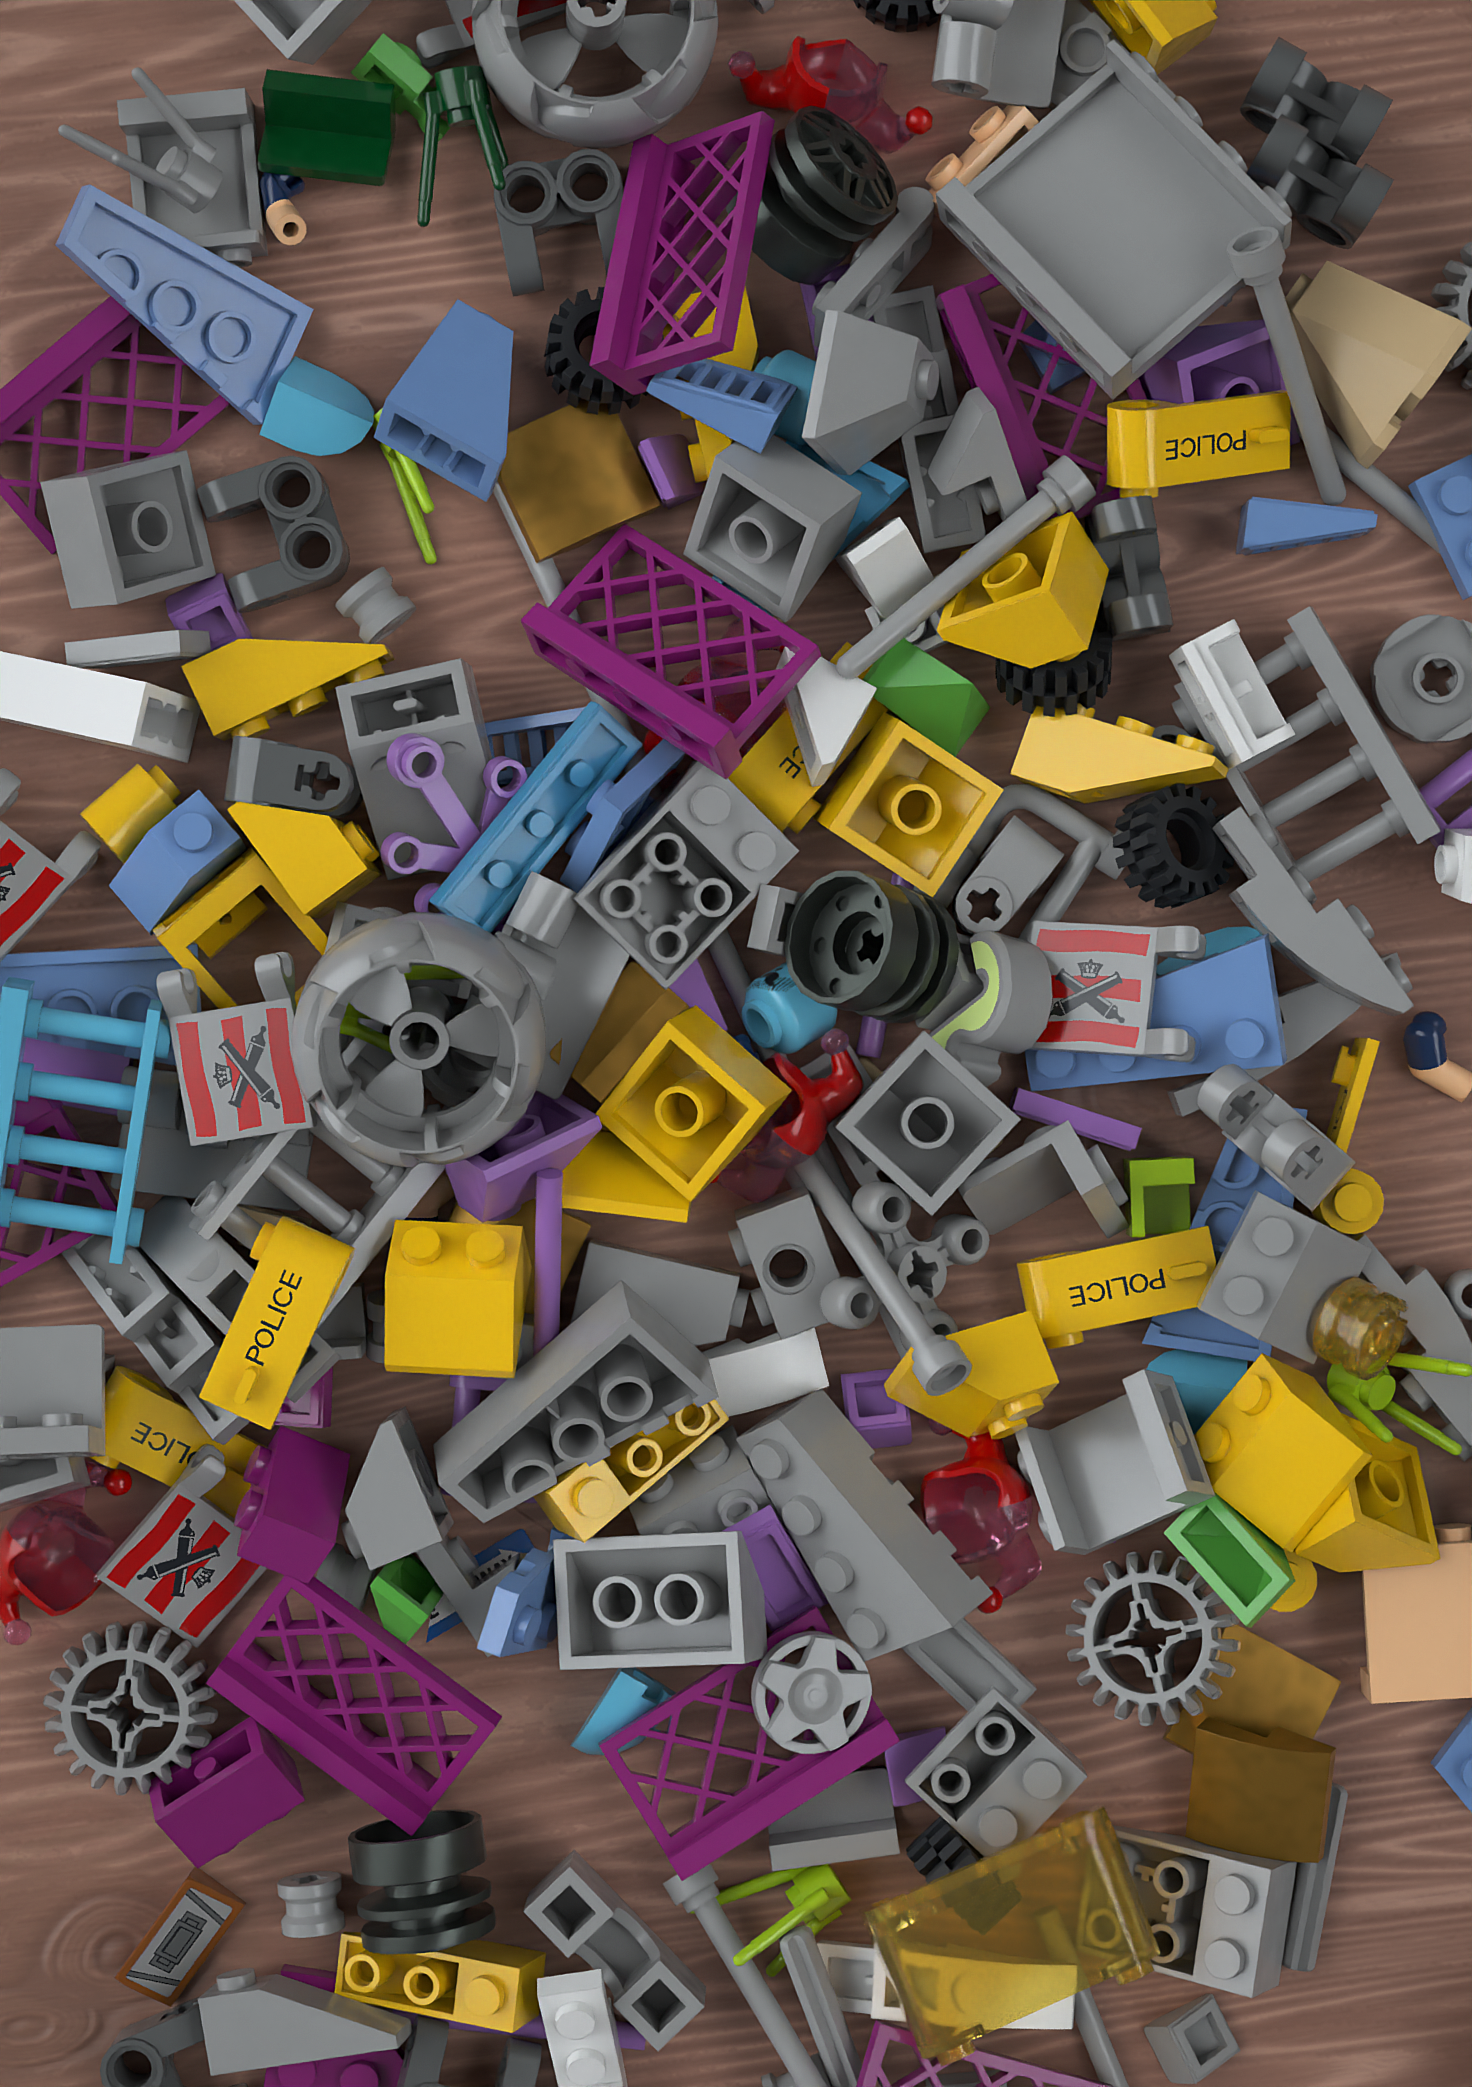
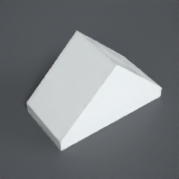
(886, 566)
(825, 714)

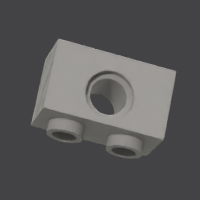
(777, 1225)

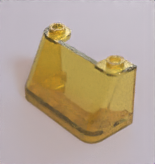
(1012, 1934)

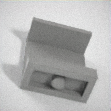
(1115, 1467)

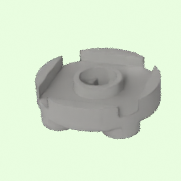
(1398, 674)

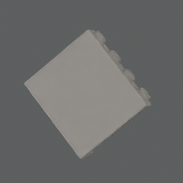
(1114, 220)

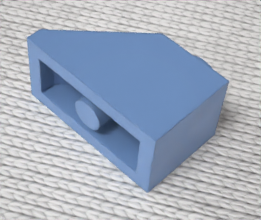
(176, 860)

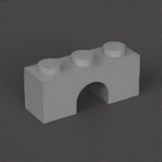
(641, 1971)

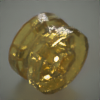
(1360, 1328)

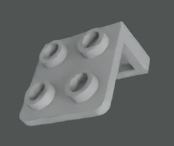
(1040, 1173)
(703, 1491)

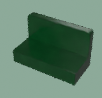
(327, 127)

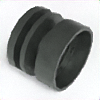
(818, 195)
(871, 947)
(423, 1895)

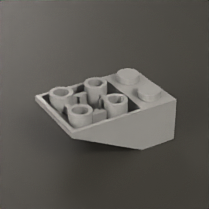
(429, 701)
(684, 872)
(1211, 1910)

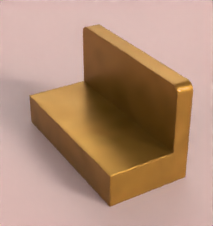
(623, 1031)

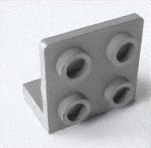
(52, 1392)

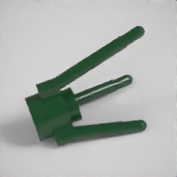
(466, 102)

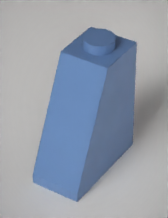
(455, 402)

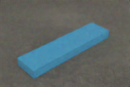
(536, 819)

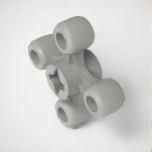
(917, 1264)

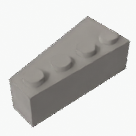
(572, 1402)
(855, 1529)

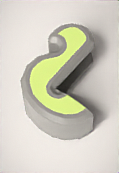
(1007, 1012)

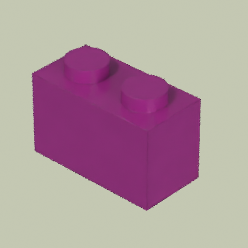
(292, 1504)
(226, 1792)

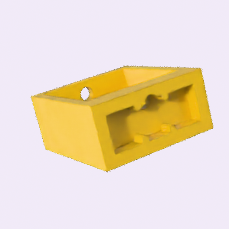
(214, 902)

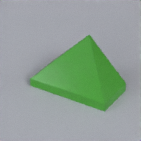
(927, 695)
(1232, 1557)
(405, 1596)

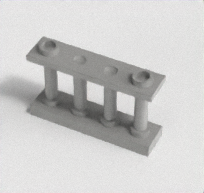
(1370, 758)
(395, 1189)

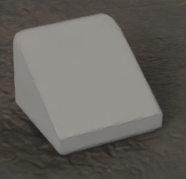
(1192, 2040)

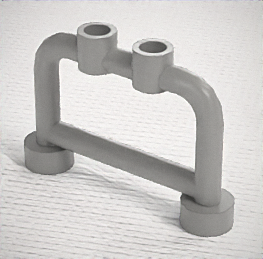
(1093, 850)

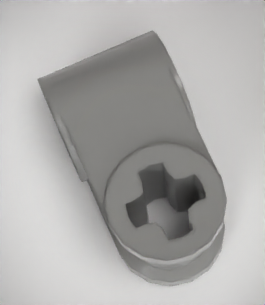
(1010, 871)

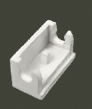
(1230, 694)

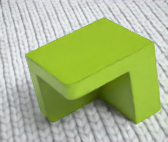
(1158, 1194)

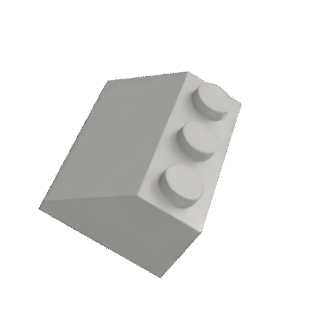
(658, 1601)

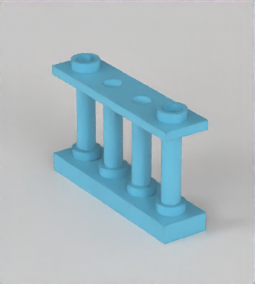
(26, 1018)

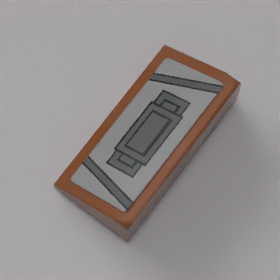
(181, 1938)

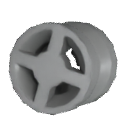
(375, 606)
(346, 1576)
(311, 1904)

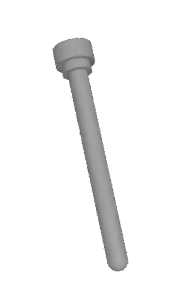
(1258, 259)
(1061, 490)
(938, 1362)
(698, 1895)

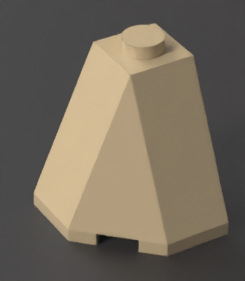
(1369, 353)

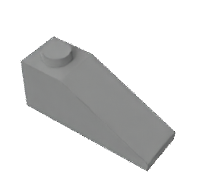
(285, 2022)

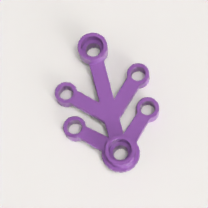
(448, 810)

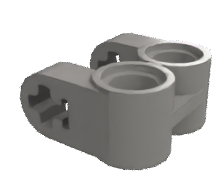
(1273, 1134)

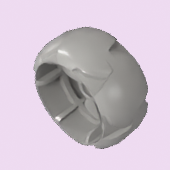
(528, 73)
(369, 974)

